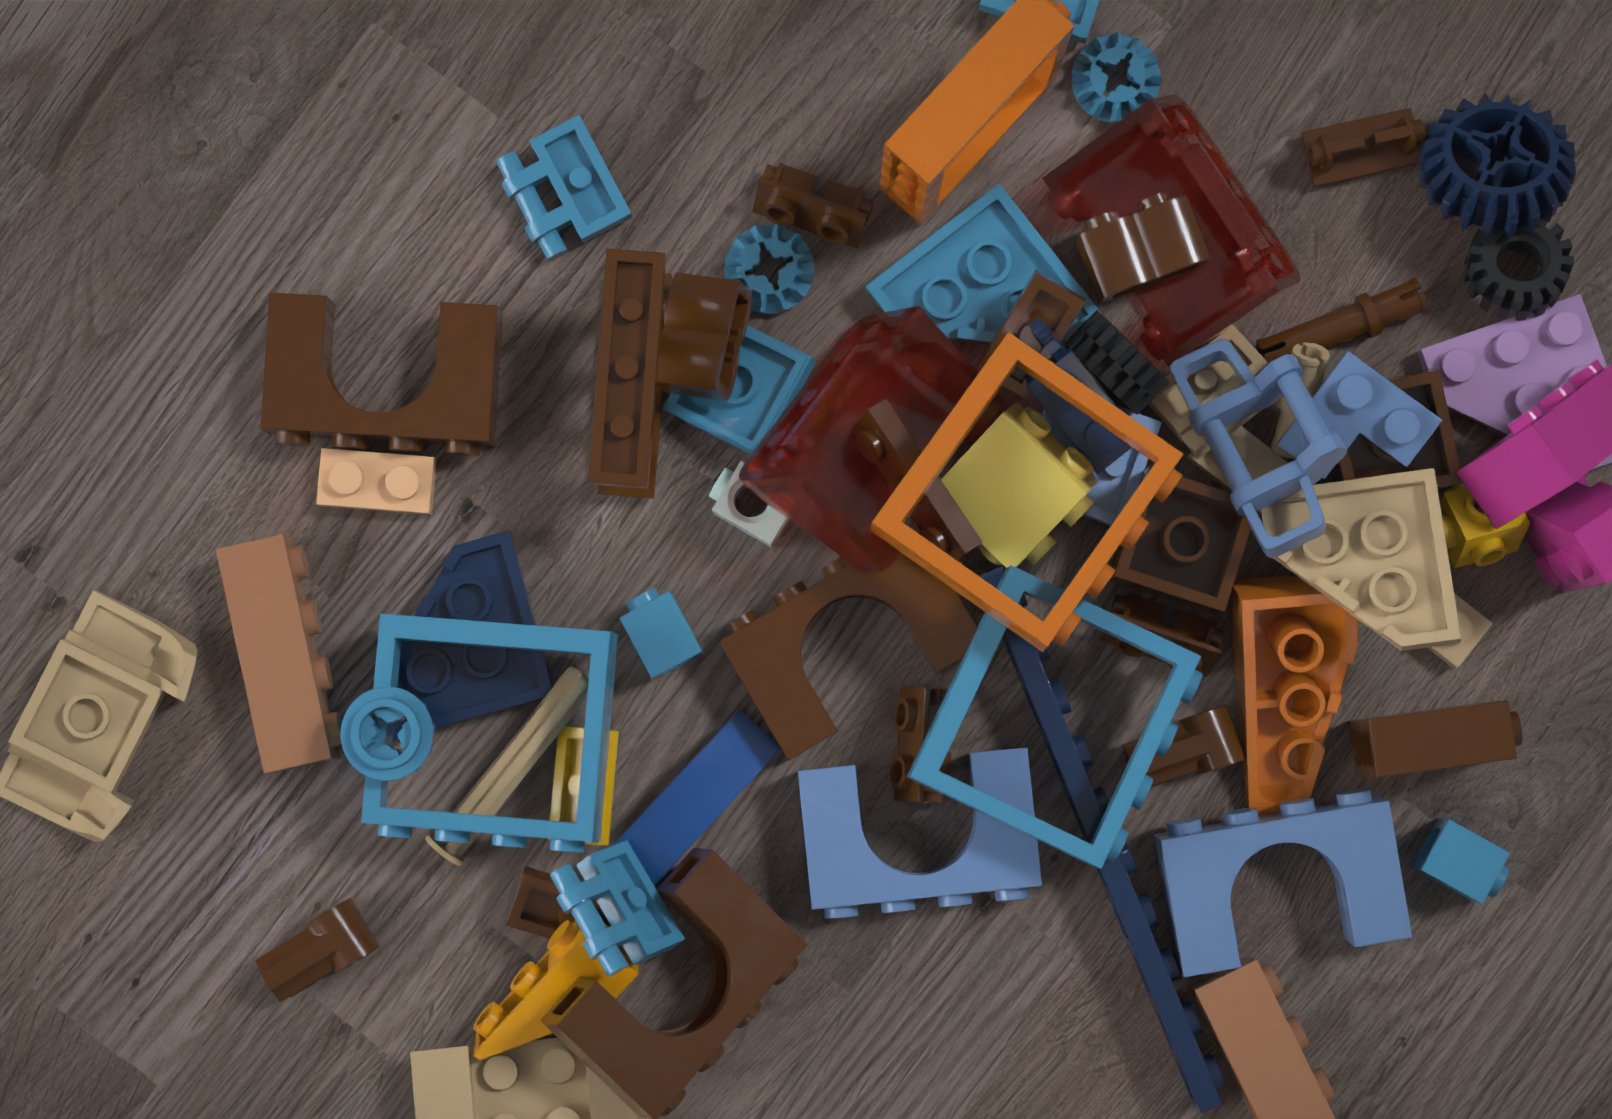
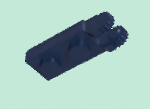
(1086, 435)

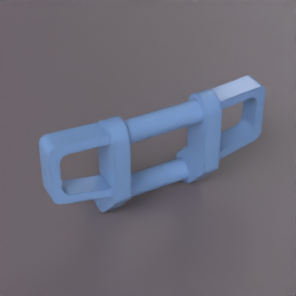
(1257, 393)

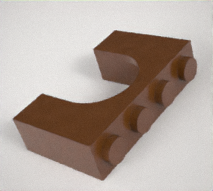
(452, 410)
(770, 647)
(747, 954)

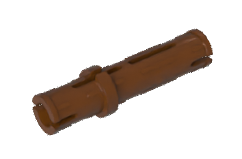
(1362, 317)

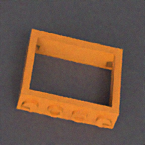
(975, 106)
(1095, 571)

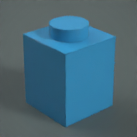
(660, 632)
(1462, 861)

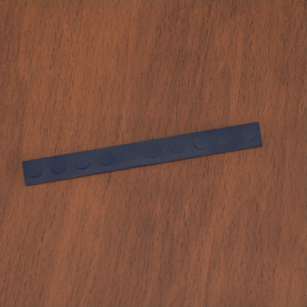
(1132, 912)

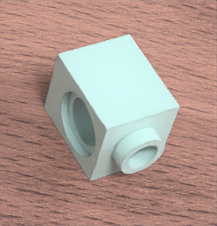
(764, 527)

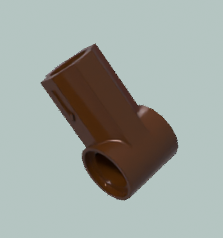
(1200, 746)
(328, 945)

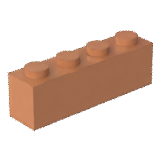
(279, 653)
(1262, 1044)

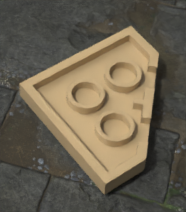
(1379, 555)

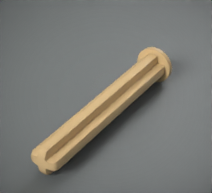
(518, 756)

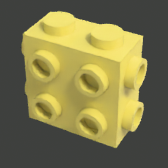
(1020, 487)

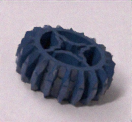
(1497, 165)

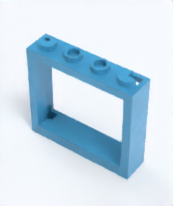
(1134, 782)
(505, 830)

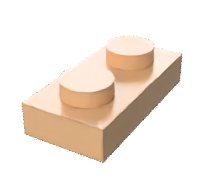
(376, 481)

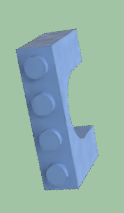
(1203, 861)
(849, 874)

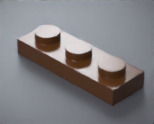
(891, 447)

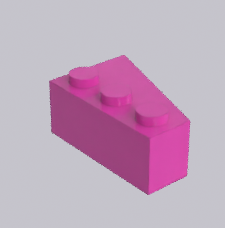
(1545, 447)
(1573, 536)

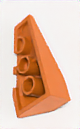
(1288, 679)

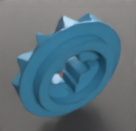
(1089, 81)
(781, 244)
(360, 730)

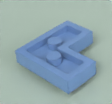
(1364, 402)

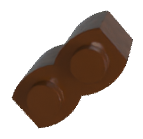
(1141, 247)
(702, 335)

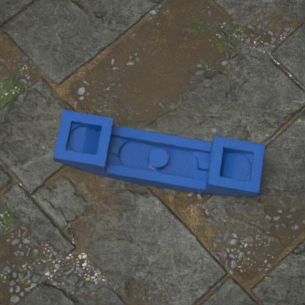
(699, 795)

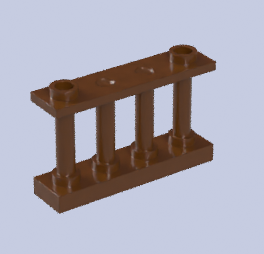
(626, 379)

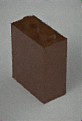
(1435, 739)

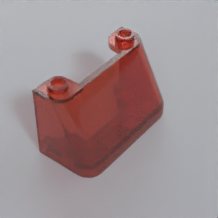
(1170, 150)
(810, 456)

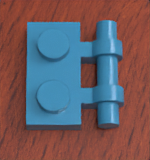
(580, 180)
(628, 901)

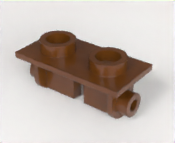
(1363, 146)
(787, 199)
(1186, 630)
(912, 720)

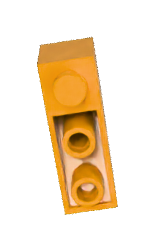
(539, 988)

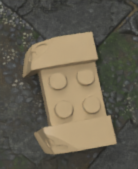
(94, 715)
(522, 1083)

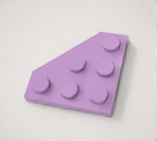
(1514, 363)

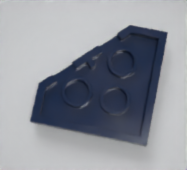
(467, 682)

